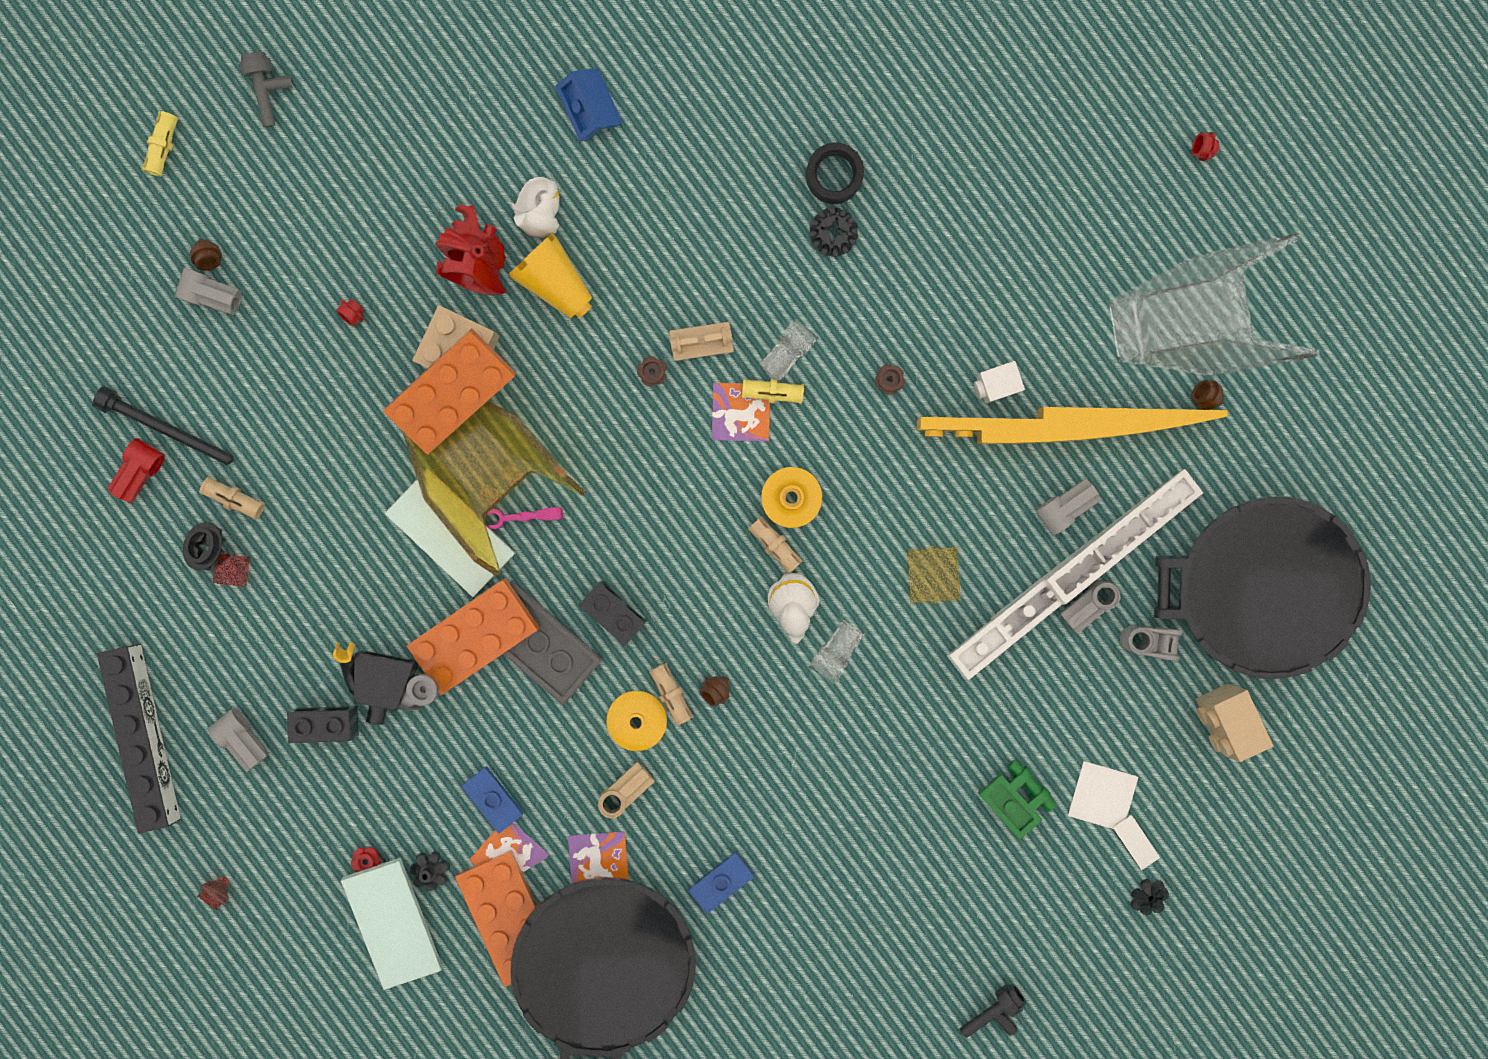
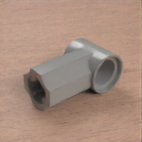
(202, 290)
(1062, 510)
(1088, 608)
(233, 733)

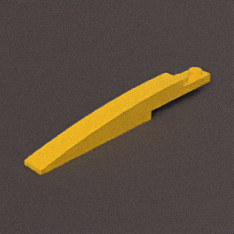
(1066, 424)

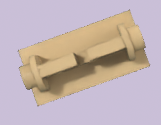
(701, 341)

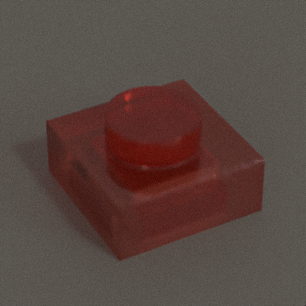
(231, 570)

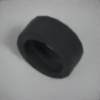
(848, 154)

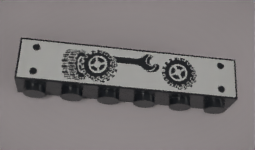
(139, 738)

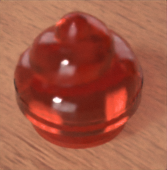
(215, 892)

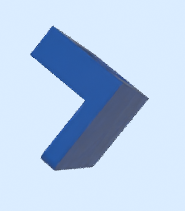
(588, 103)

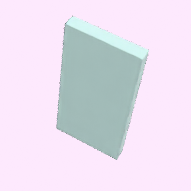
(431, 535)
(391, 923)

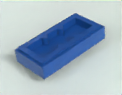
(492, 799)
(721, 882)

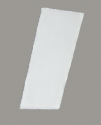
(1136, 842)

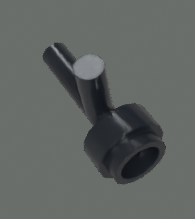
(1009, 1000)

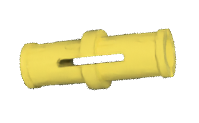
(159, 143)
(772, 391)

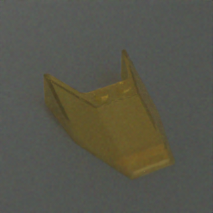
(477, 470)

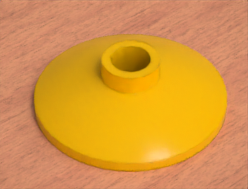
(808, 497)
(639, 705)

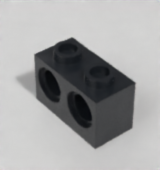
(612, 613)
(322, 724)

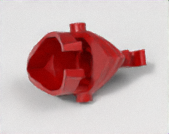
(472, 254)

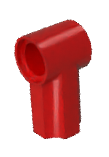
(139, 464)

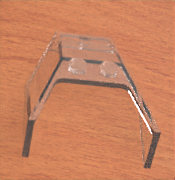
(1200, 316)

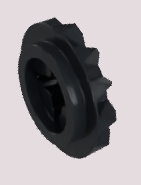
(821, 239)
(203, 534)

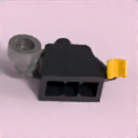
(384, 682)

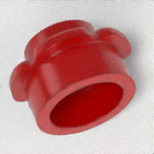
(1205, 146)
(350, 312)
(365, 853)

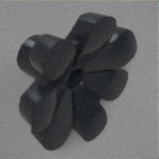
(429, 871)
(1150, 897)

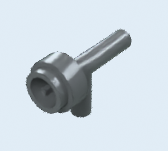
(257, 65)

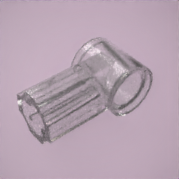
(793, 345)
(833, 657)

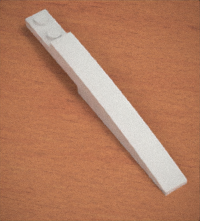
(1074, 574)

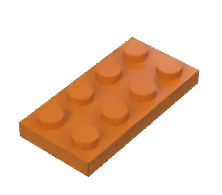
(449, 391)
(473, 636)
(498, 905)

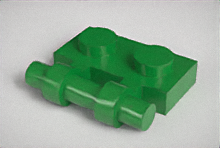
(1010, 805)

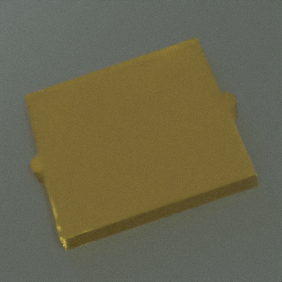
(933, 574)

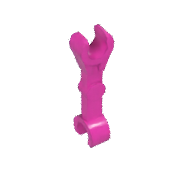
(546, 514)

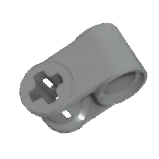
(1156, 641)

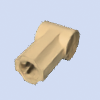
(627, 789)

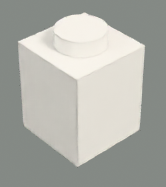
(998, 382)

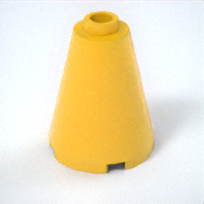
(553, 278)

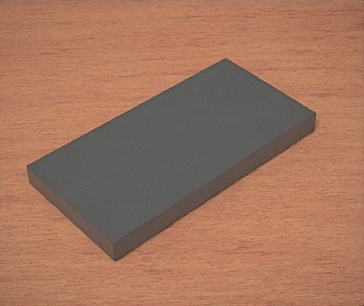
(553, 653)

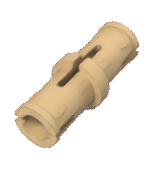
(232, 498)
(775, 544)
(671, 693)

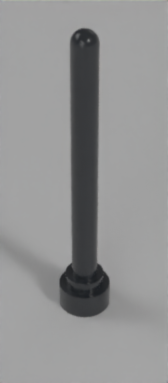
(108, 401)

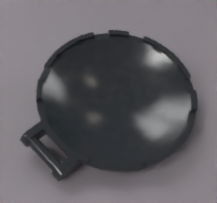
(1270, 587)
(602, 967)

